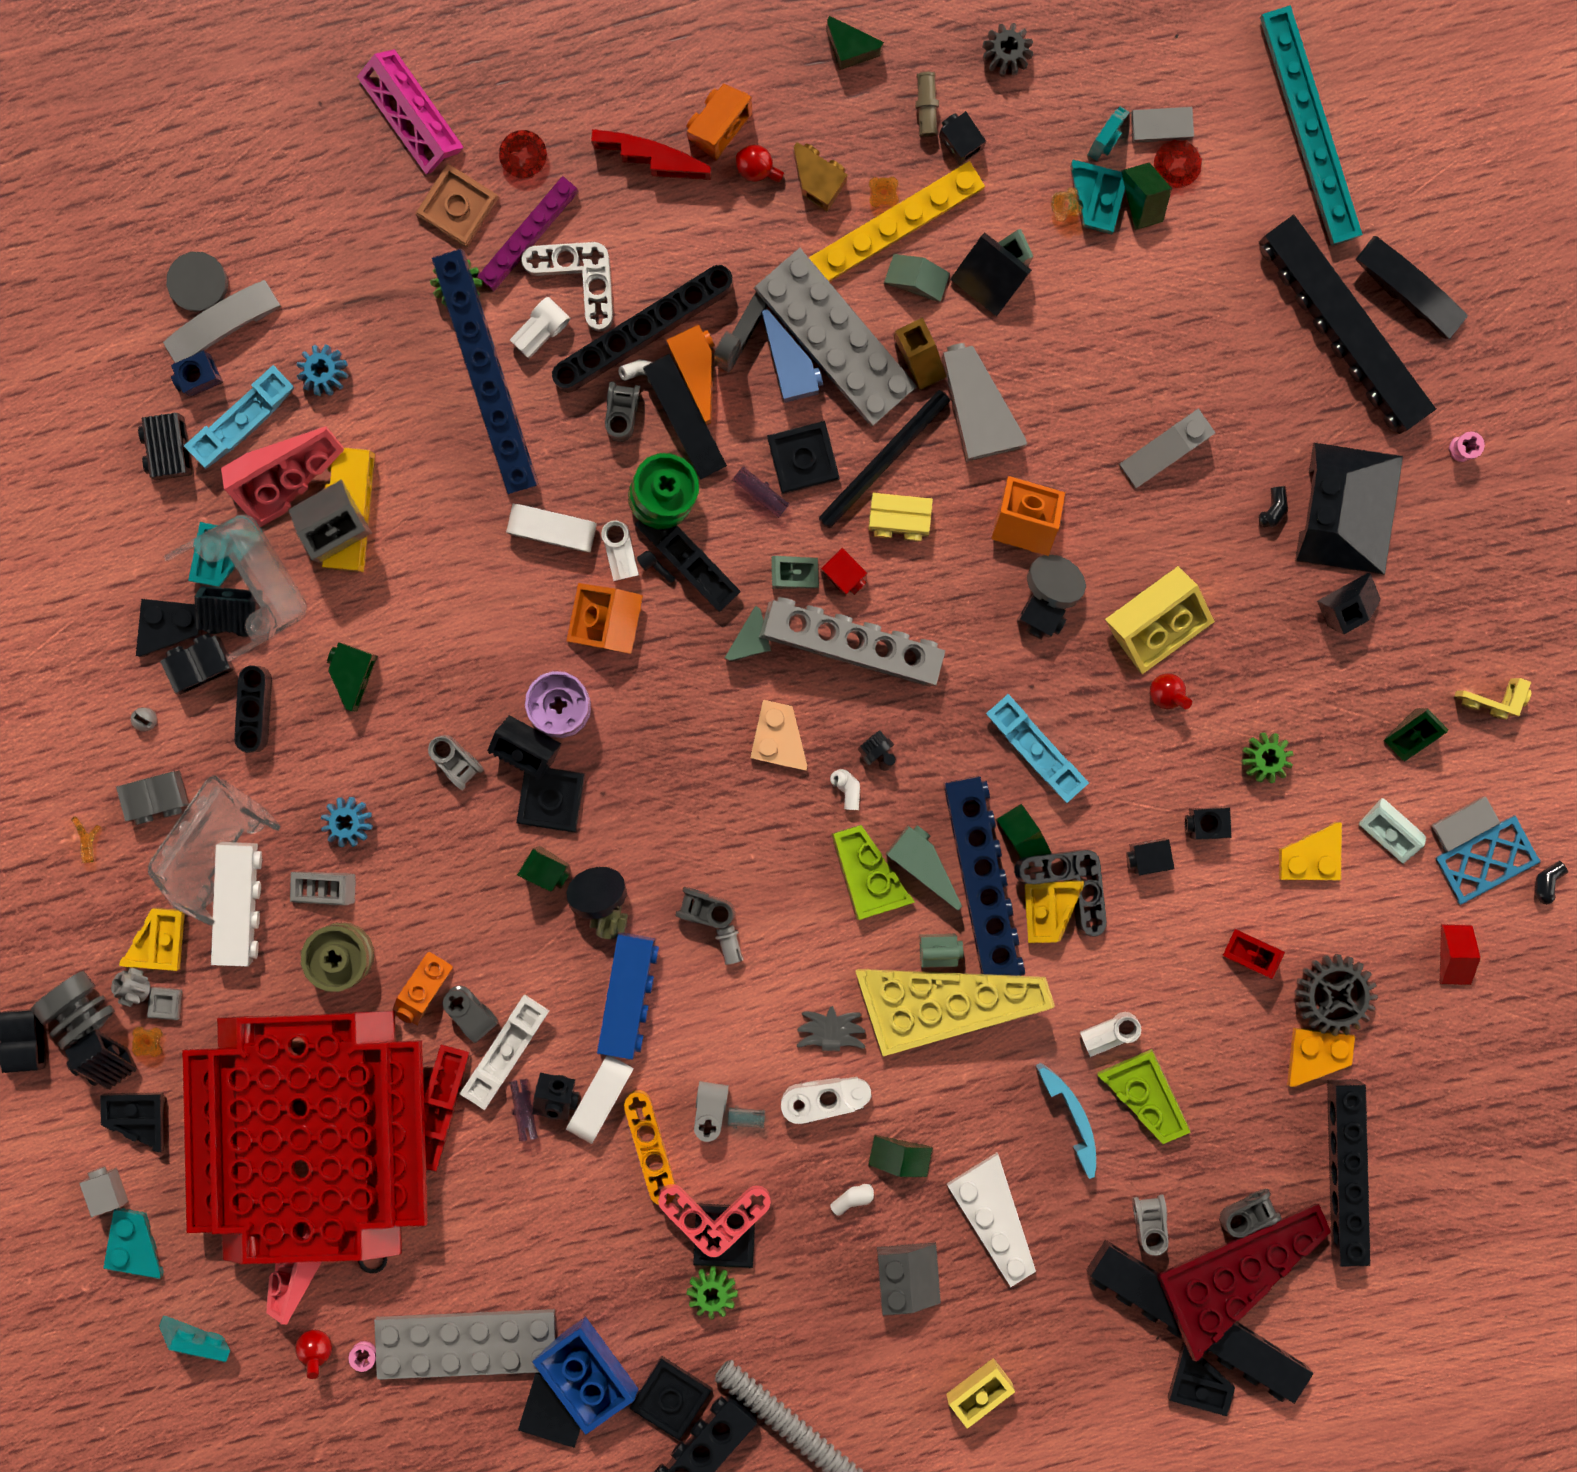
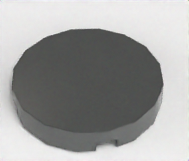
(197, 281)
(1056, 581)

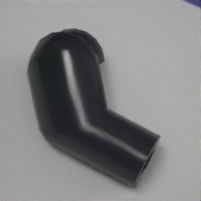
(1278, 509)

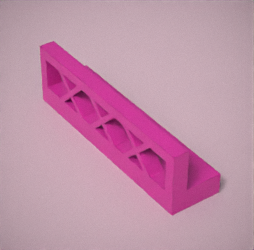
(411, 105)

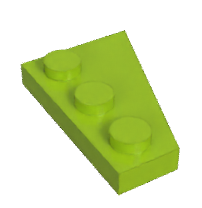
(867, 875)
(1147, 1093)

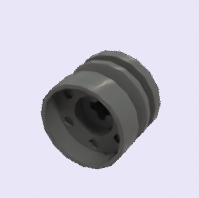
(72, 1009)

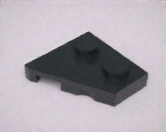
(164, 625)
(135, 1116)
(1200, 1385)

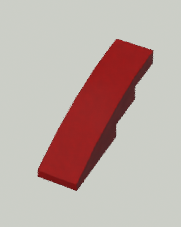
(663, 159)
(441, 1101)

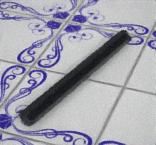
(884, 459)

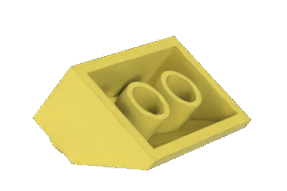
(1160, 619)

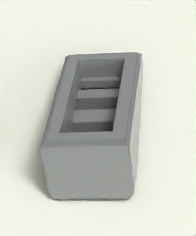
(341, 888)

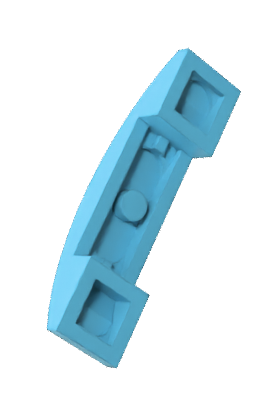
(241, 419)
(1037, 748)
(1085, 1150)

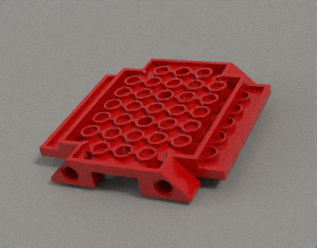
(357, 1137)

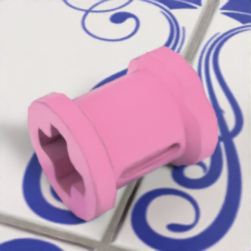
(1475, 442)

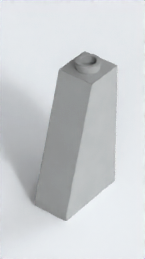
(979, 409)

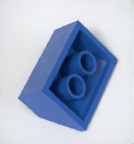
(586, 1375)

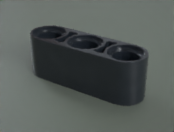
(262, 696)

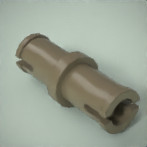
(927, 104)

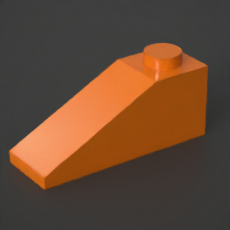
(695, 363)

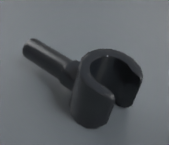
(648, 560)

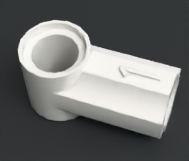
(545, 322)
(620, 554)
(1107, 1034)

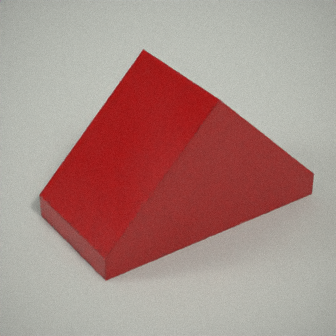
(1253, 953)
(1458, 954)

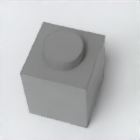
(103, 1191)

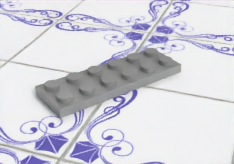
(835, 337)
(461, 1343)

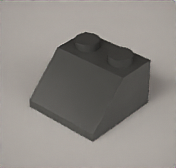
(908, 1278)

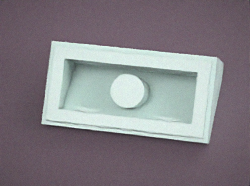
(1393, 831)

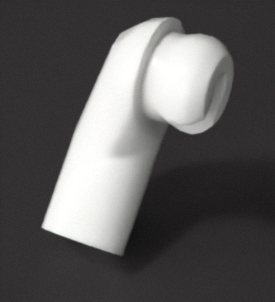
(633, 369)
(849, 786)
(853, 1197)

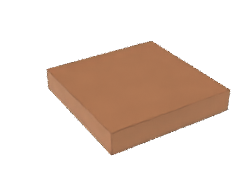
(457, 205)

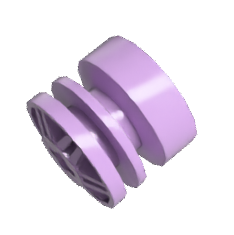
(543, 695)

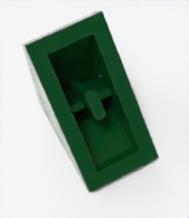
(851, 44)
(1146, 194)
(1415, 733)
(1023, 833)
(900, 1157)

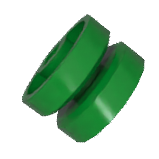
(663, 491)

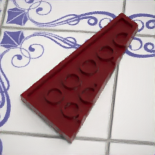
(1231, 1279)

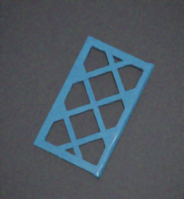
(1510, 870)

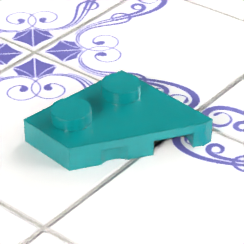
(1098, 194)
(192, 1340)

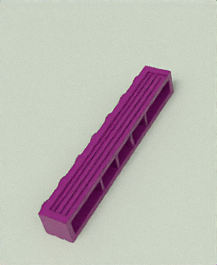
(528, 233)

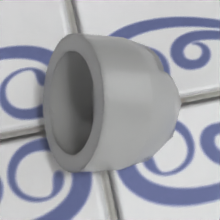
(146, 713)

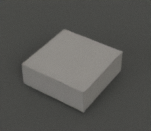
(164, 1003)

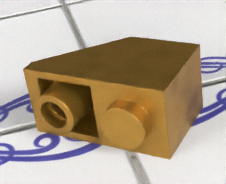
(818, 178)
(920, 353)

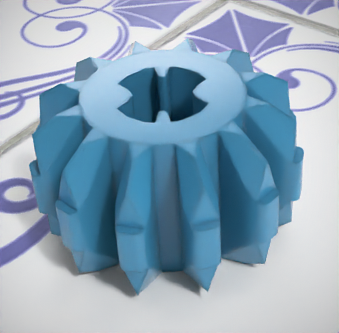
(319, 360)
(349, 833)

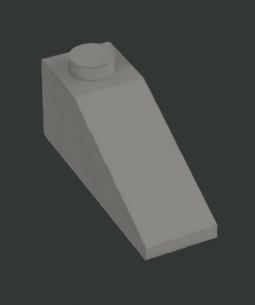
(1167, 448)

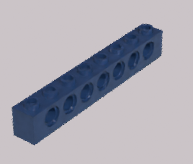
(485, 370)
(957, 793)

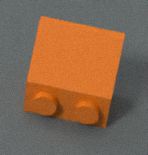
(720, 120)
(1028, 516)
(604, 618)

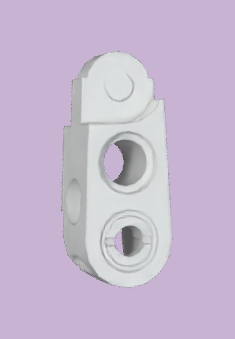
(850, 1093)

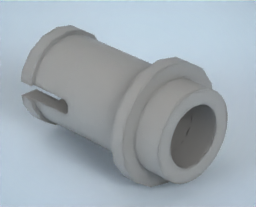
(729, 944)

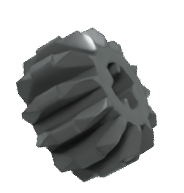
(1019, 52)

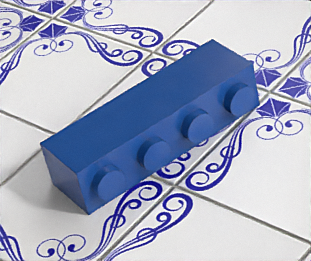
(626, 996)

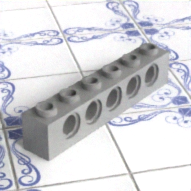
(777, 629)

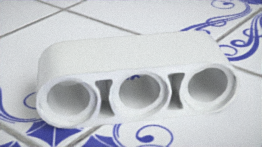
(551, 528)
(599, 1099)

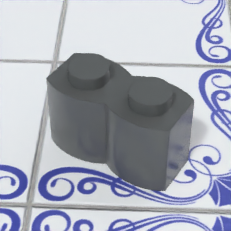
(151, 796)

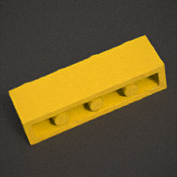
(356, 471)

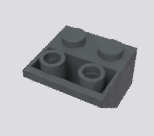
(328, 522)

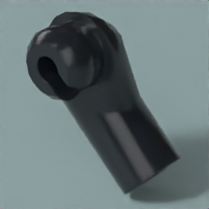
(1546, 882)

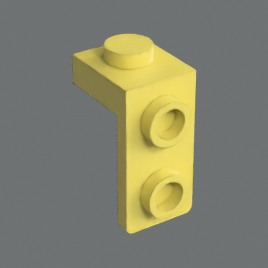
(1515, 697)

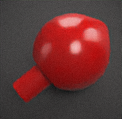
(756, 164)
(1169, 692)
(313, 1350)

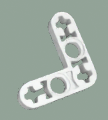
(589, 270)

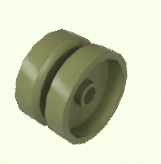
(340, 939)

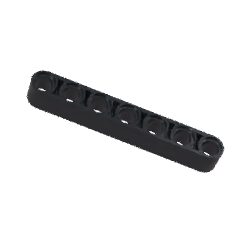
(650, 315)

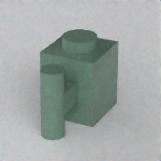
(940, 950)

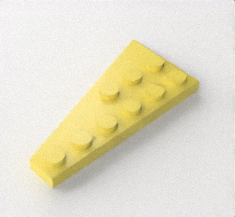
(933, 1006)

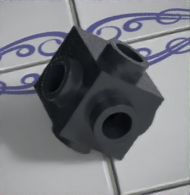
(554, 1097)

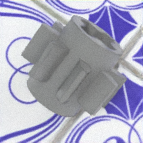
(130, 987)

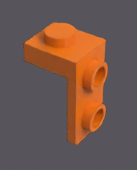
(421, 988)

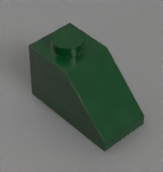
(350, 673)
(544, 869)

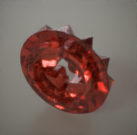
(514, 143)
(1177, 177)

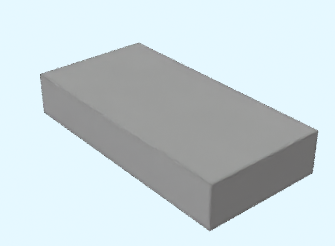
(1162, 124)
(1465, 824)

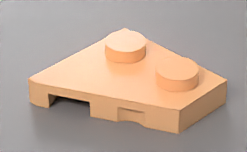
(778, 737)

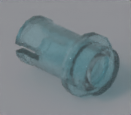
(746, 1118)

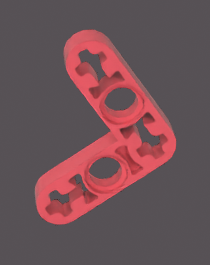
(719, 1227)

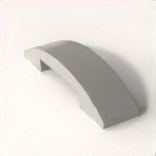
(222, 320)

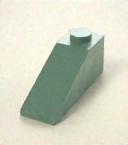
(921, 860)

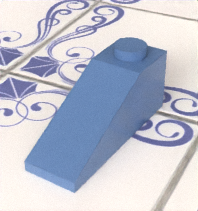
(792, 365)

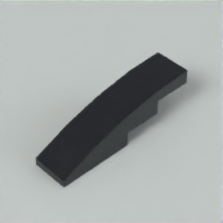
(1411, 286)
(684, 416)
(692, 564)

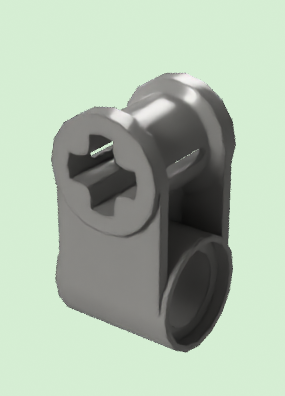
(455, 762)
(710, 1105)
(1150, 1218)

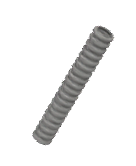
(782, 1420)

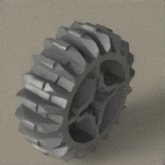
(1344, 985)

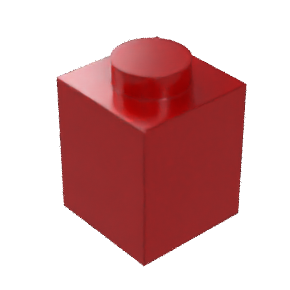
(844, 572)

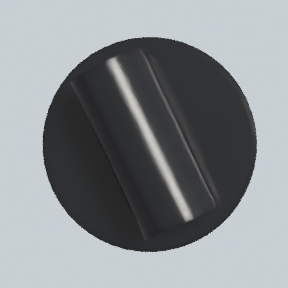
(876, 749)

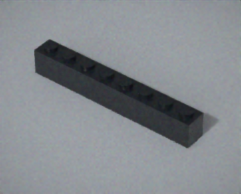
(1346, 325)
(1238, 1347)

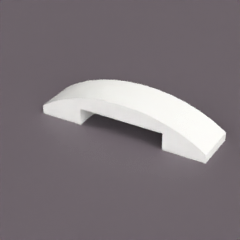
(504, 1052)

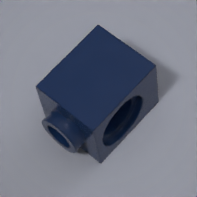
(208, 377)

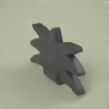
(831, 1030)

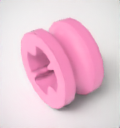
(362, 1366)

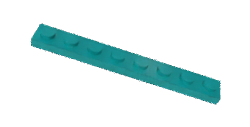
(1310, 125)

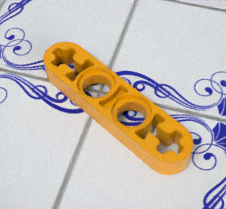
(646, 1148)

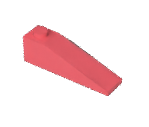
(274, 475)
(289, 1283)

